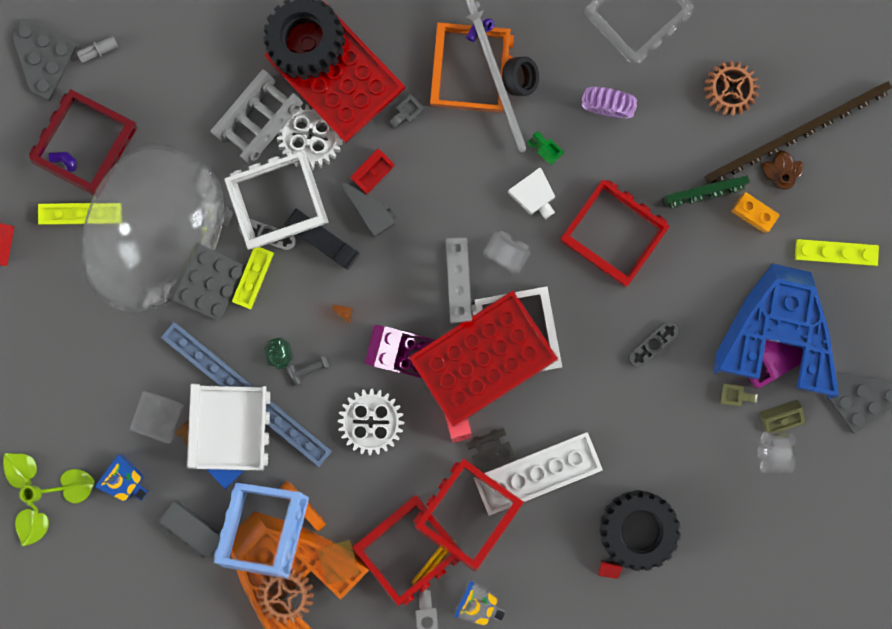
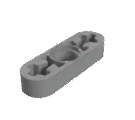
(280, 244)

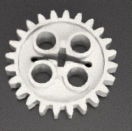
(313, 121)
(371, 403)

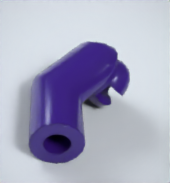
(65, 158)

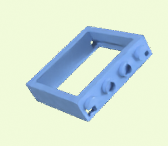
(289, 536)

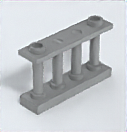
(243, 106)
(458, 280)

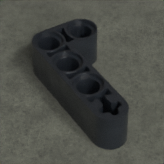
(325, 241)

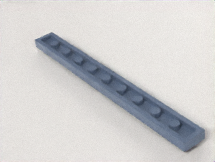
(227, 377)

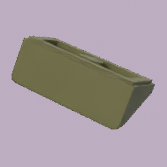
(782, 417)

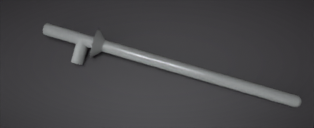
(475, 16)

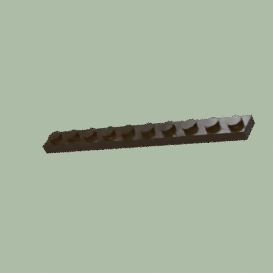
(807, 129)

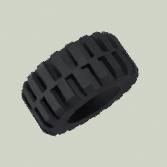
(290, 16)
(659, 550)

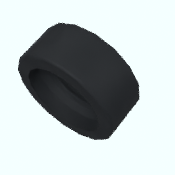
(531, 76)

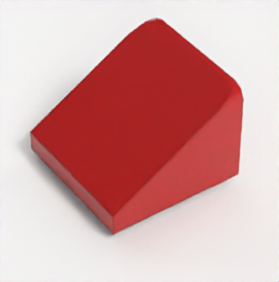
(609, 569)

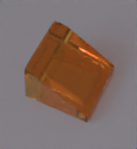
(344, 312)

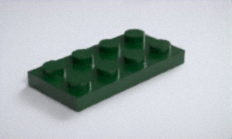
(712, 190)

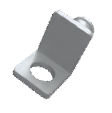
(426, 610)

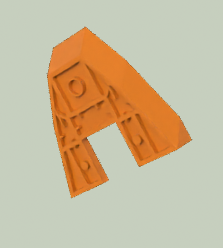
(258, 543)

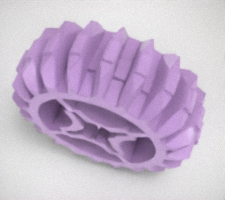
(609, 102)

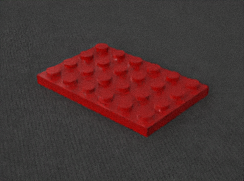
(352, 89)
(483, 358)

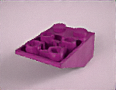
(392, 349)
(776, 361)

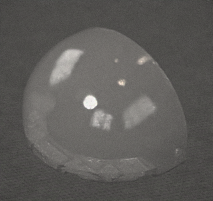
(147, 224)

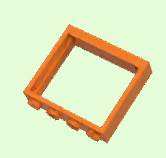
(443, 28)

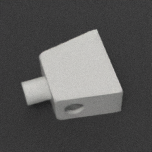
(534, 194)

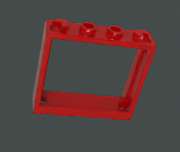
(642, 210)
(434, 500)
(385, 526)

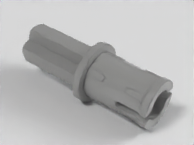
(97, 49)

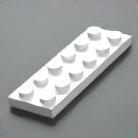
(541, 472)

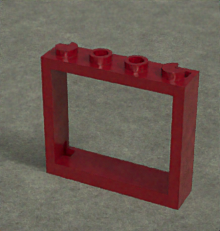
(111, 159)

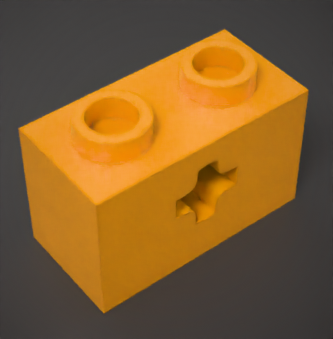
(755, 213)

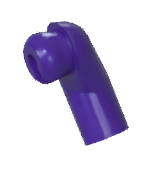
(488, 25)

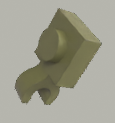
(734, 395)

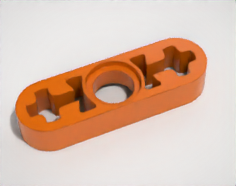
(310, 514)

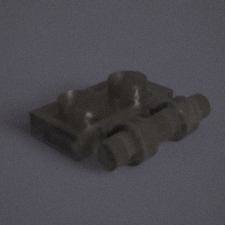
(493, 457)

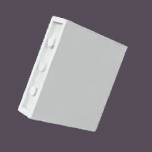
(228, 428)

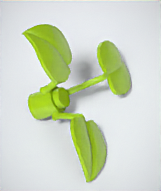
(19, 470)

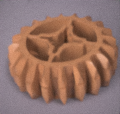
(737, 95)
(287, 603)

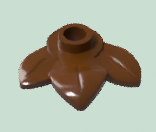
(783, 167)

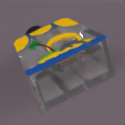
(478, 605)

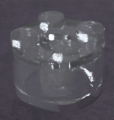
(777, 452)

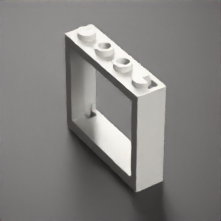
(256, 170)
(547, 315)

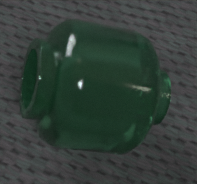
(278, 353)

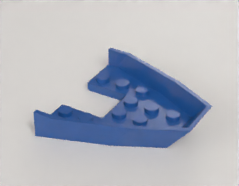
(785, 311)

